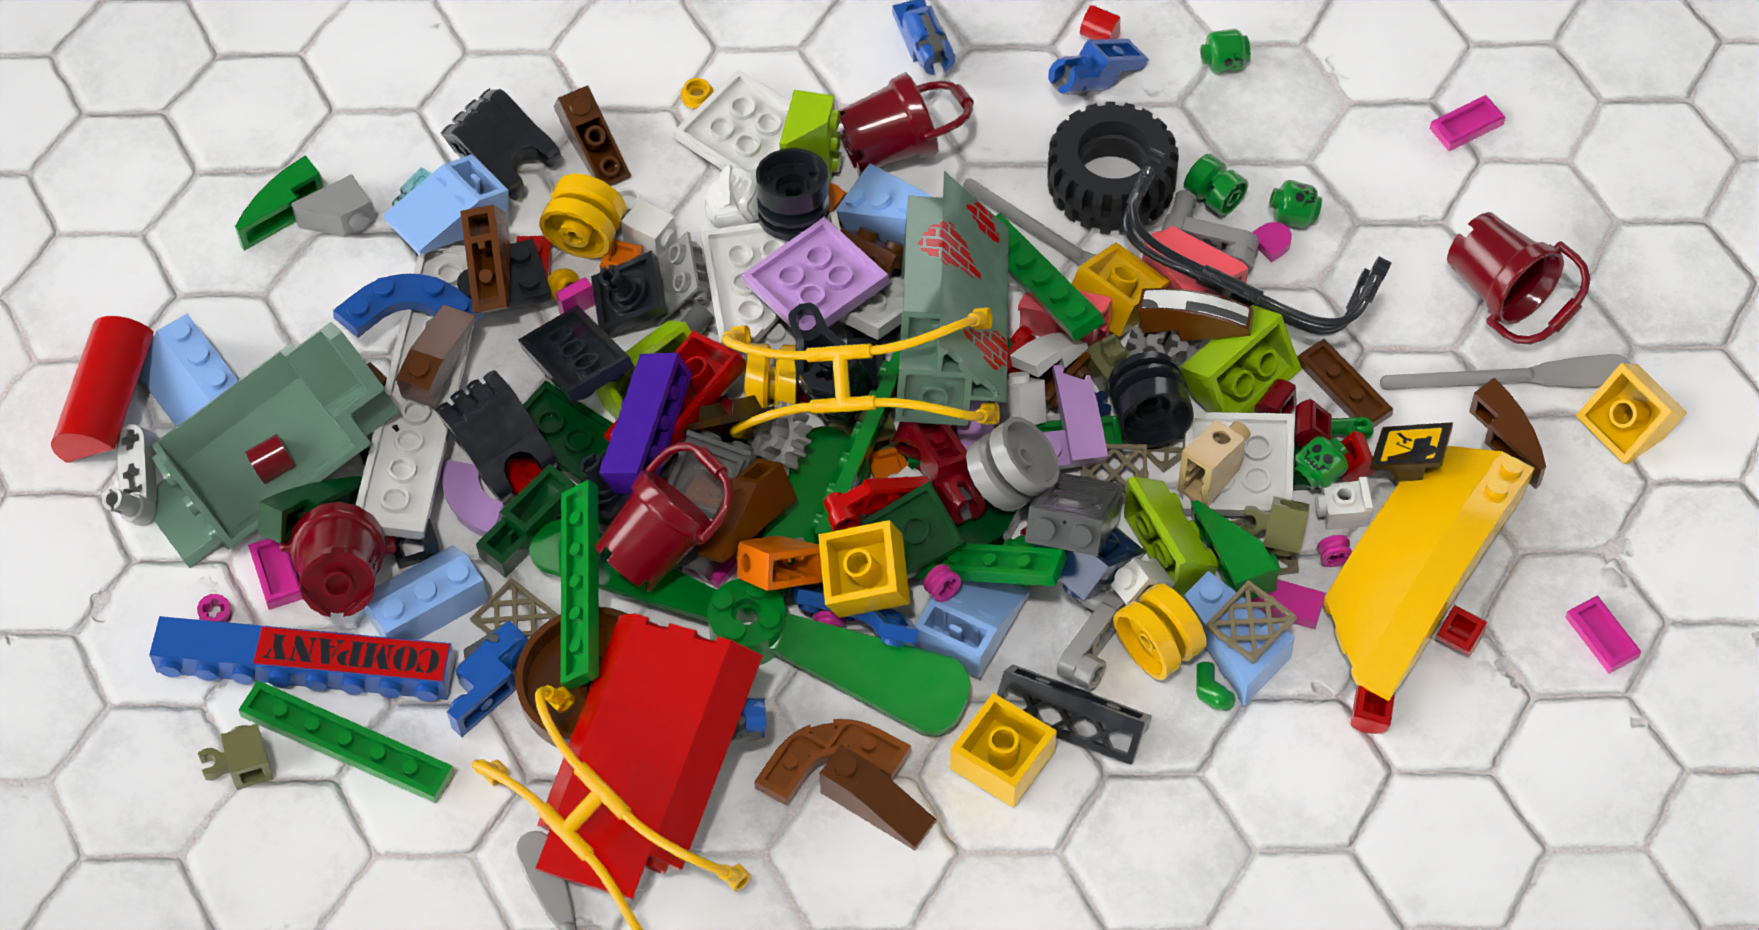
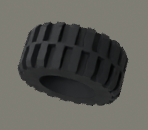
(1103, 133)

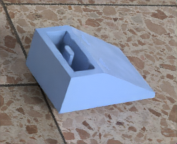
(431, 211)
(970, 622)

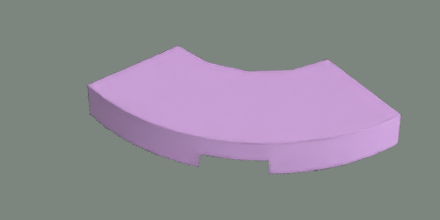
(467, 498)

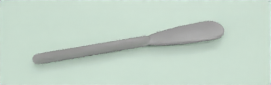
(1027, 222)
(1570, 372)
(549, 890)

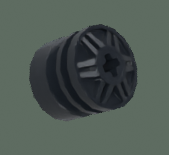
(791, 192)
(1150, 399)

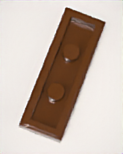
(1343, 383)

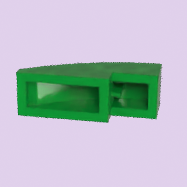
(272, 208)

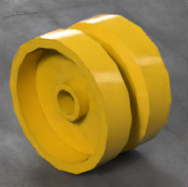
(582, 216)
(772, 381)
(1159, 631)

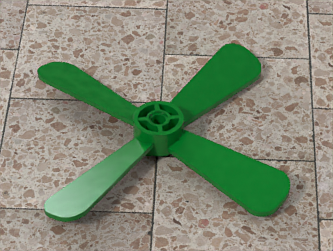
(902, 682)

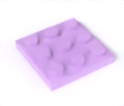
(817, 269)

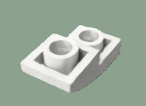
(1046, 351)

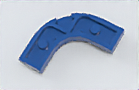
(397, 294)
(887, 623)

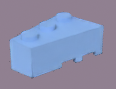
(878, 204)
(1246, 678)

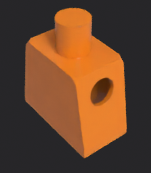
(764, 564)

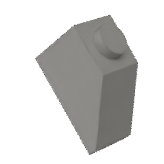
(335, 209)

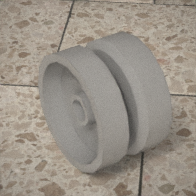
(1012, 464)

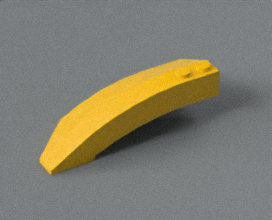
(1419, 560)

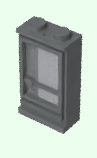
(703, 488)
(1075, 514)

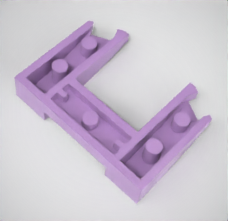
(1082, 431)

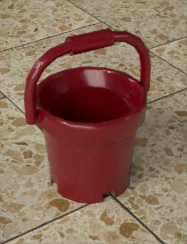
(896, 123)
(1514, 274)
(660, 522)
(338, 557)

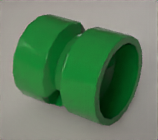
(1219, 188)

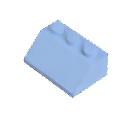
(184, 370)
(427, 596)

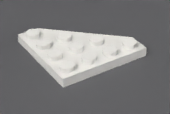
(727, 256)

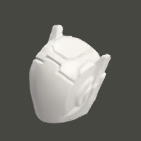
(732, 199)

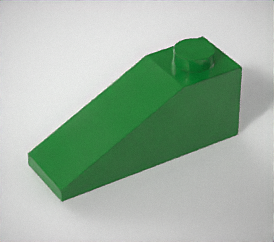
(1238, 552)

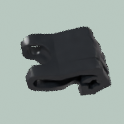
(500, 138)
(811, 375)
(493, 429)

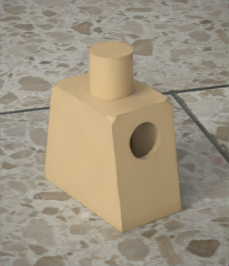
(1212, 461)

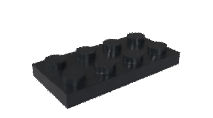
(576, 354)

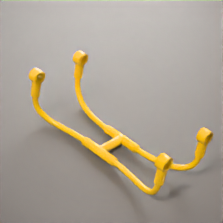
(740, 339)
(497, 773)

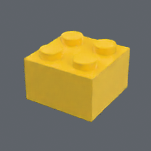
(864, 569)
(1003, 749)

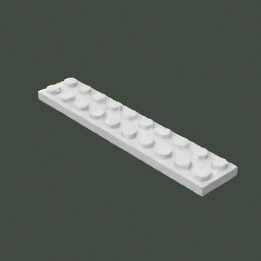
(405, 471)

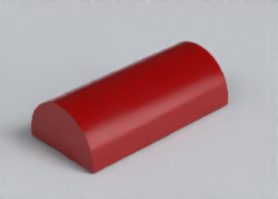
(713, 372)
(101, 388)

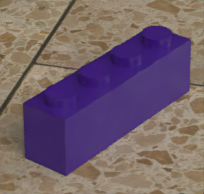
(645, 418)

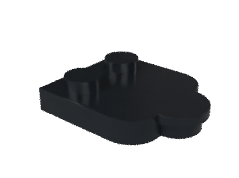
(527, 278)

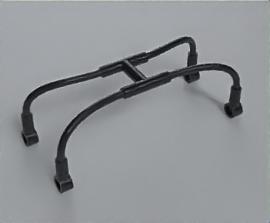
(1233, 288)

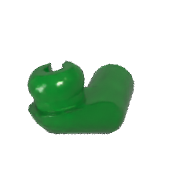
(1346, 426)
(1211, 691)

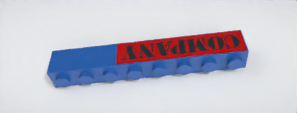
(303, 658)

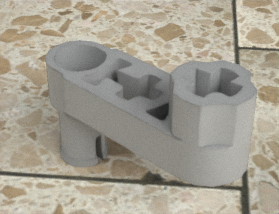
(1230, 240)
(134, 454)
(1080, 659)

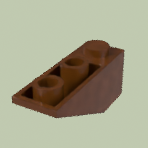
(591, 135)
(759, 496)

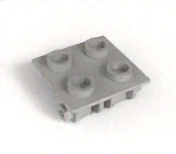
(682, 275)

